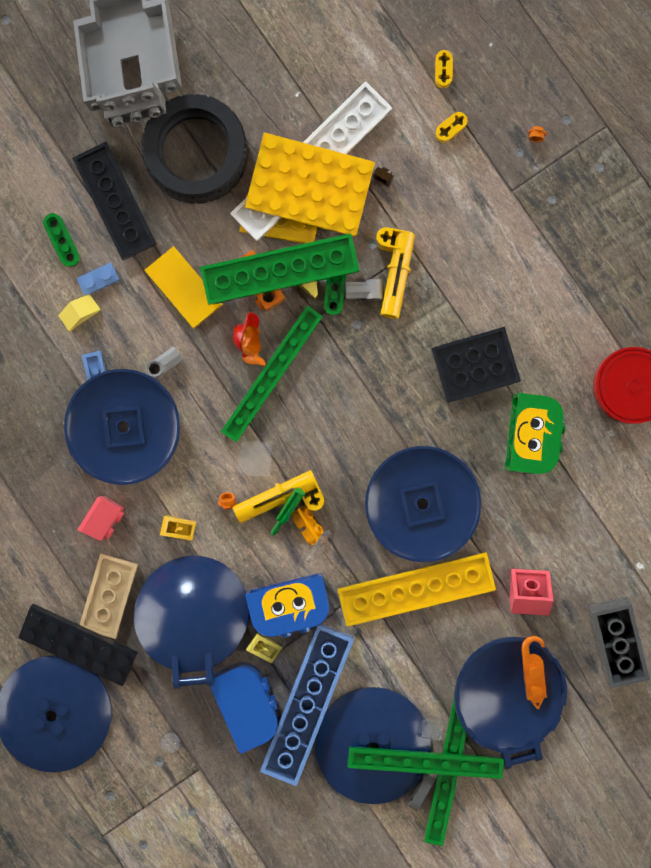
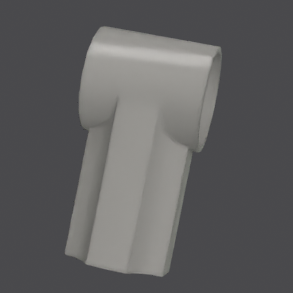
(370, 290)
(165, 361)

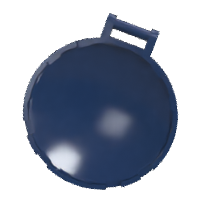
(191, 616)
(494, 702)

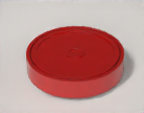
(624, 385)

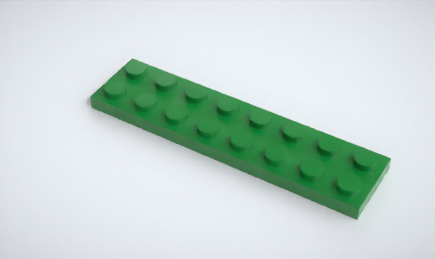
(279, 269)

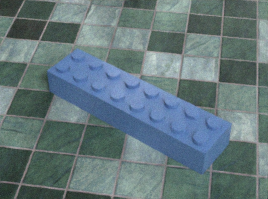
(307, 704)

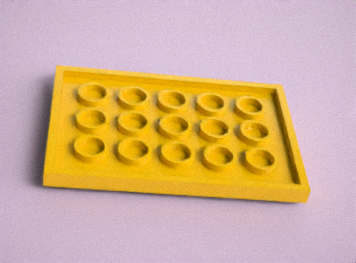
(309, 184)

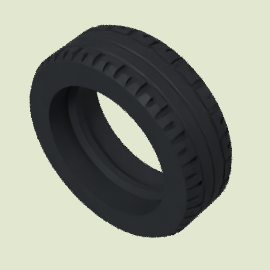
(183, 109)

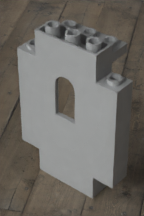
(119, 33)

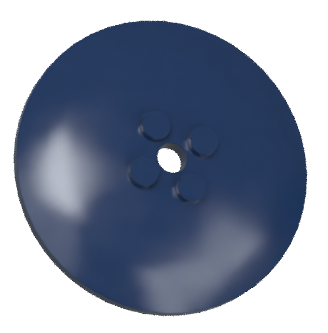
(94, 422)
(451, 507)
(80, 707)
(366, 718)

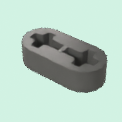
(420, 792)

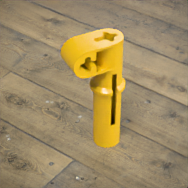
(402, 248)
(246, 510)

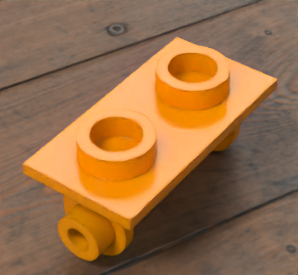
(304, 517)

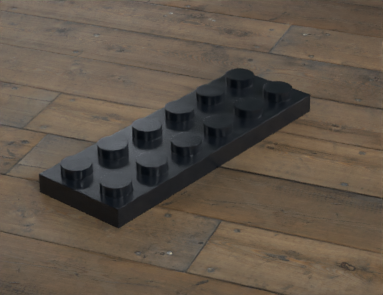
(114, 201)
(77, 644)

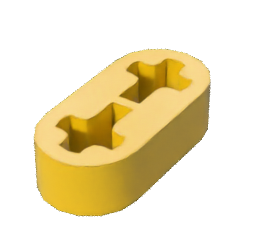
(448, 69)
(453, 130)

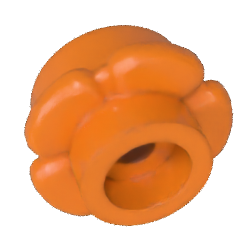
(537, 134)
(227, 500)

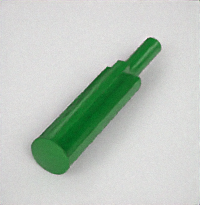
(288, 509)

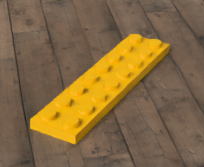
(416, 589)

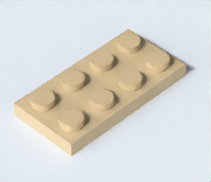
(108, 595)

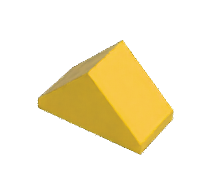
(178, 527)

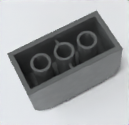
(618, 642)

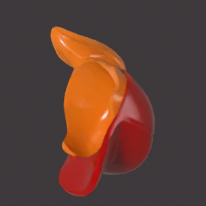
(247, 340)

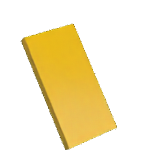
(290, 231)
(182, 286)

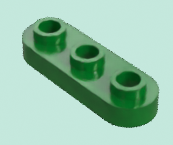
(56, 234)
(334, 296)

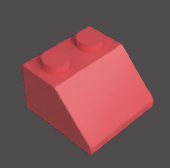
(102, 518)
(530, 592)

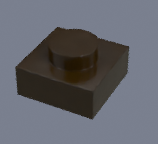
(383, 175)

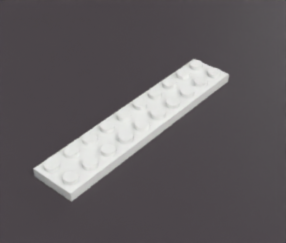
(337, 133)

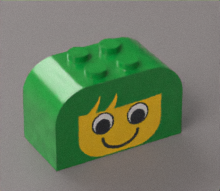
(534, 434)

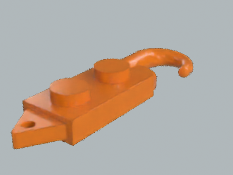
(533, 672)

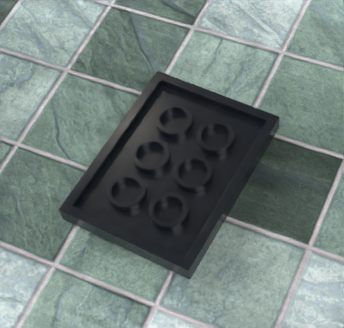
(475, 364)

